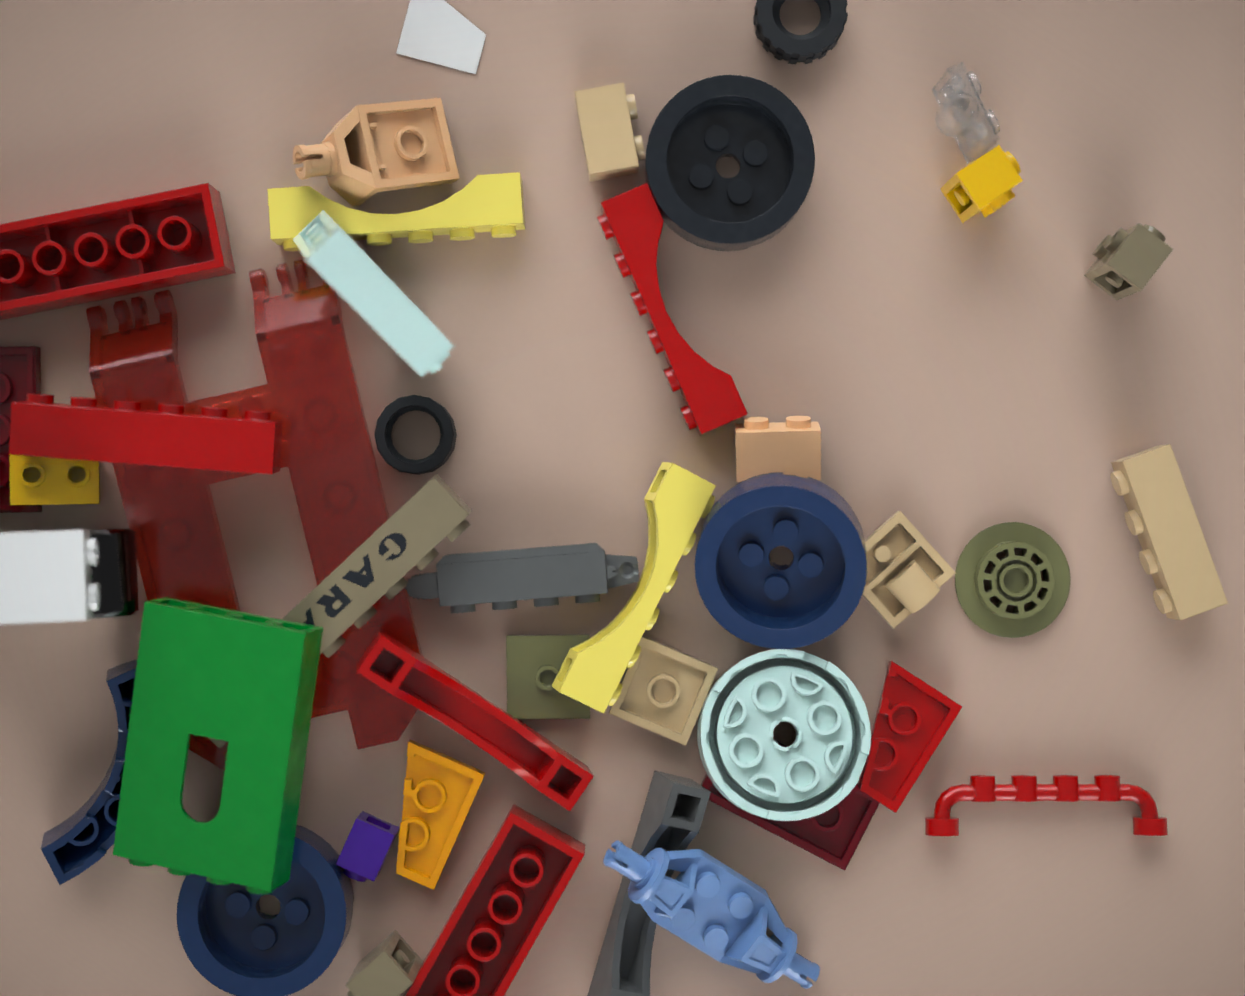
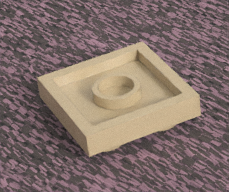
(664, 691)

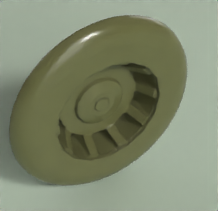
(1012, 579)

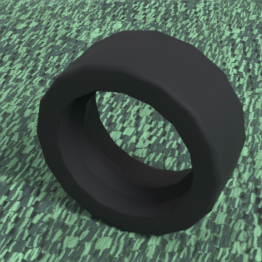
(389, 417)

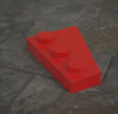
(904, 735)

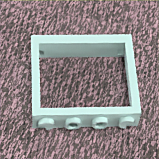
(373, 294)

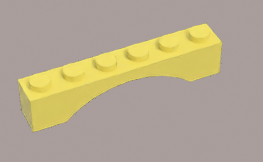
(484, 205)
(673, 510)

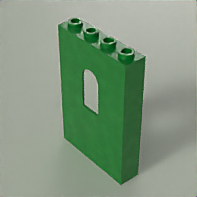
(231, 682)

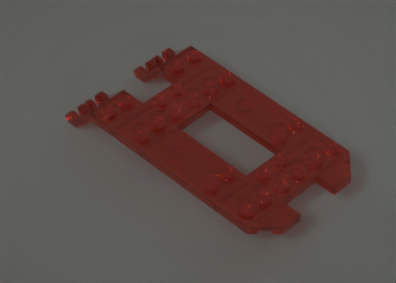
(321, 445)

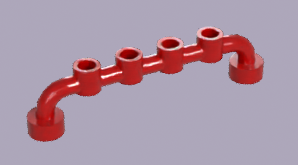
(1064, 789)

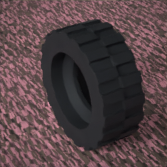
(799, 47)

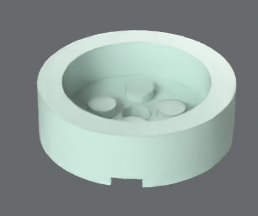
(739, 741)

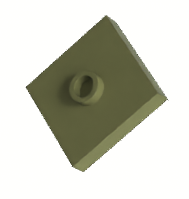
(531, 670)

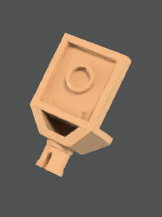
(382, 150)

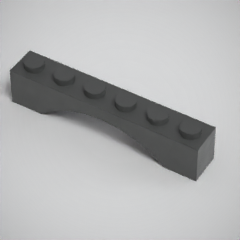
(668, 821)

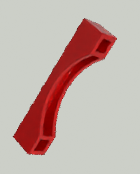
(636, 229)
(475, 718)

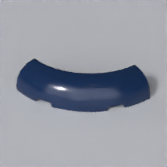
(92, 829)

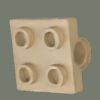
(902, 570)

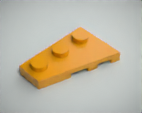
(434, 809)

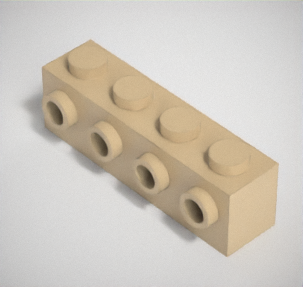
(1168, 533)

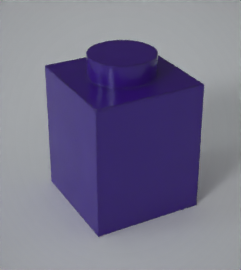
(367, 847)

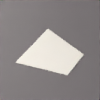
(440, 36)

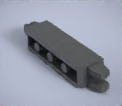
(524, 574)

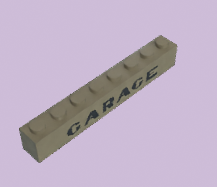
(380, 564)

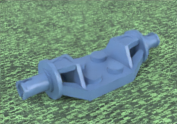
(713, 911)

